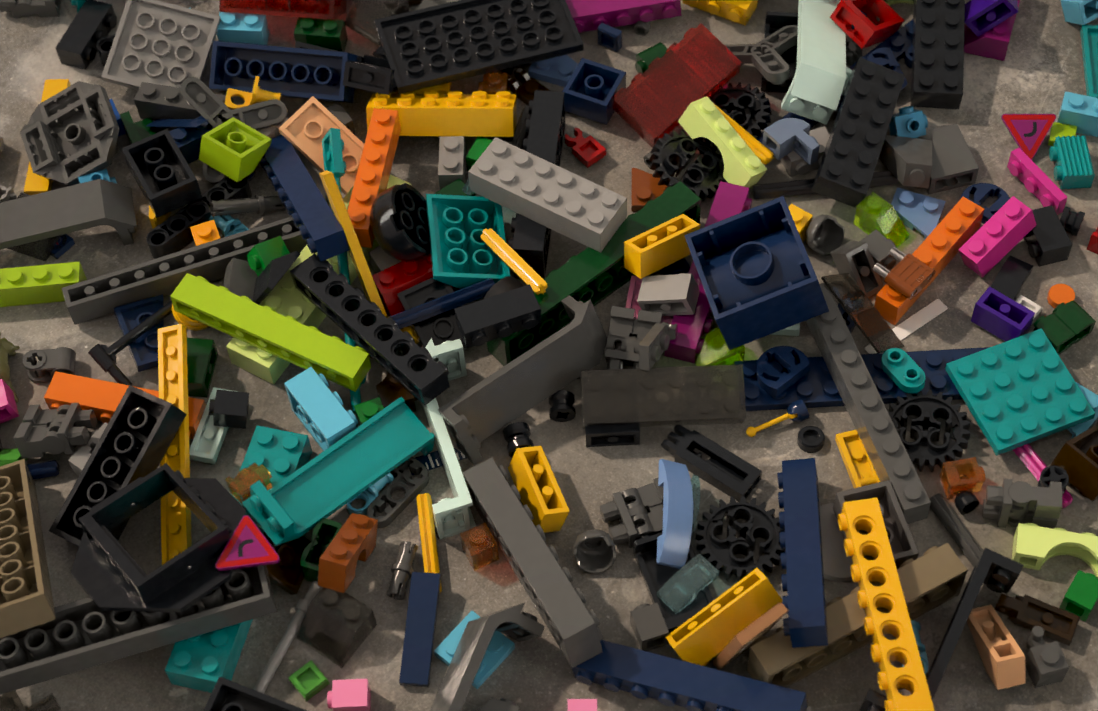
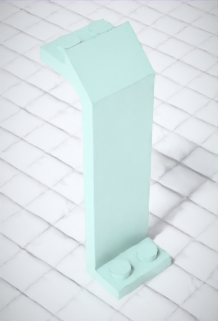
(820, 62)
(450, 514)

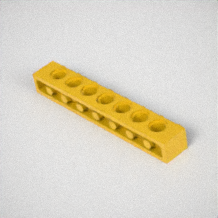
(867, 516)

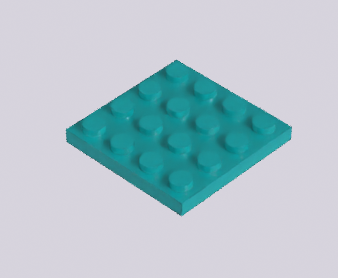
(1019, 391)

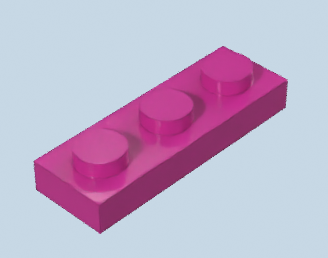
(1036, 181)

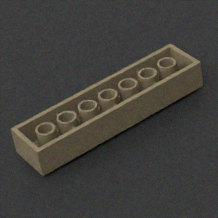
(24, 571)
(925, 585)

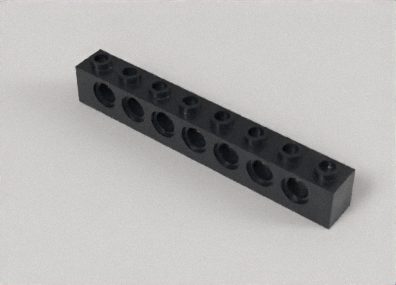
(371, 329)

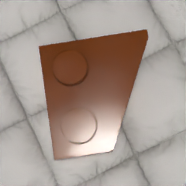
(644, 188)

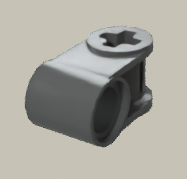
(50, 360)

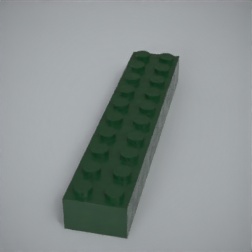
(594, 273)

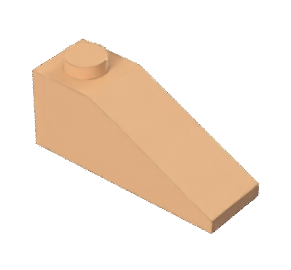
(997, 648)

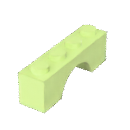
(740, 162)
(1037, 544)

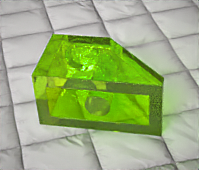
(879, 214)
(717, 352)

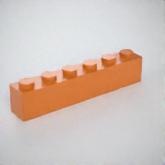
(373, 170)
(935, 252)
(104, 397)

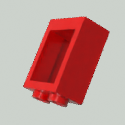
(865, 32)

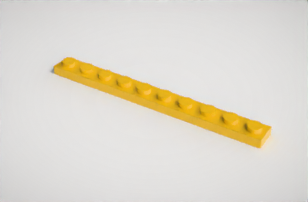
(174, 389)

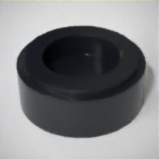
(811, 439)

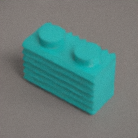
(1072, 162)

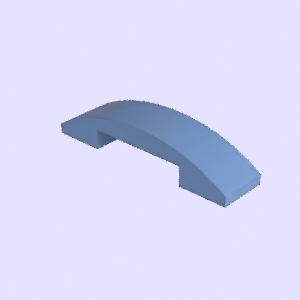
(677, 514)

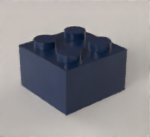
(592, 90)

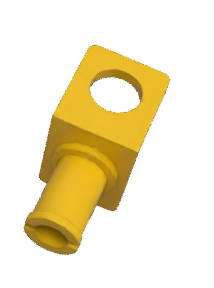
(257, 96)

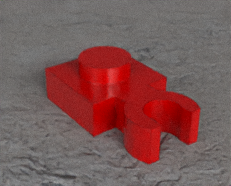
(585, 149)

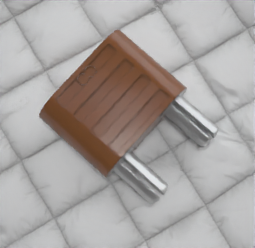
(908, 275)

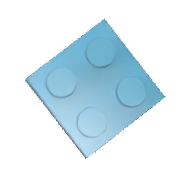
(496, 653)

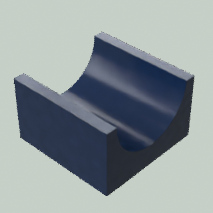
(756, 273)

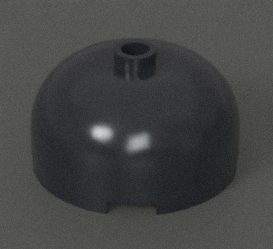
(401, 223)

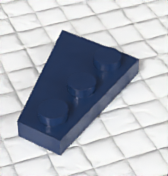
(145, 348)

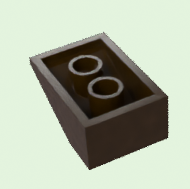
(1080, 462)

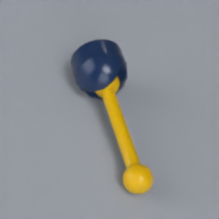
(796, 412)

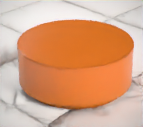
(1060, 293)

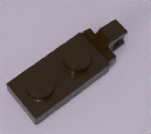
(1032, 612)

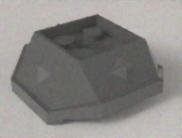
(72, 134)

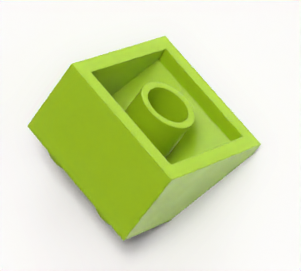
(233, 149)

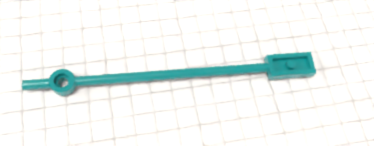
(333, 162)

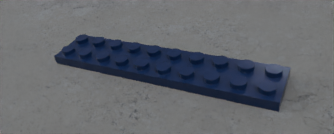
(819, 389)

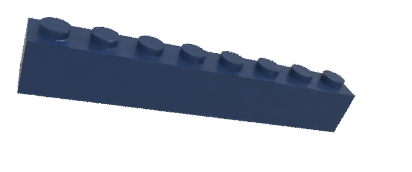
(303, 200)
(803, 554)
(683, 682)

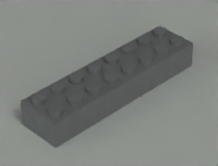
(534, 562)

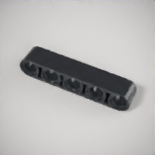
(175, 231)

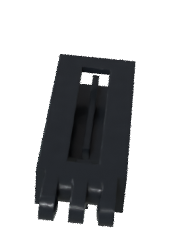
(723, 468)

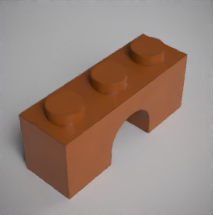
(352, 543)

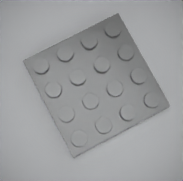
(160, 44)

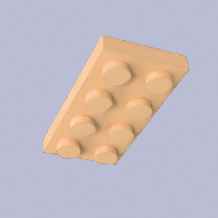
(307, 129)

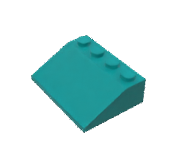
(455, 239)

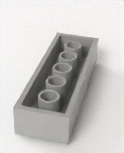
(548, 194)

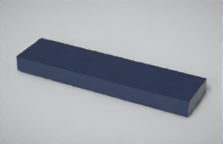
(420, 629)

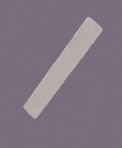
(915, 321)

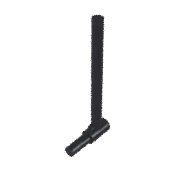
(106, 356)

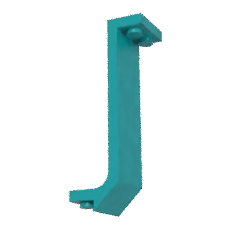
(339, 473)

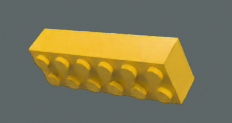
(450, 113)

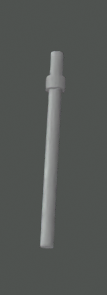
(287, 638)

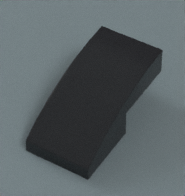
(1012, 277)

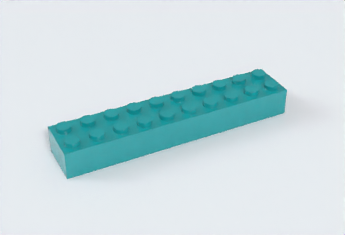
(212, 655)

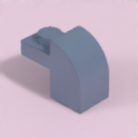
(789, 136)

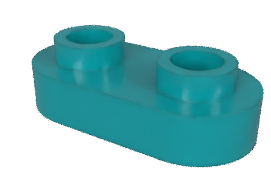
(900, 369)

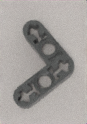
(404, 482)

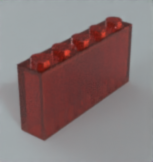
(291, 8)
(684, 74)

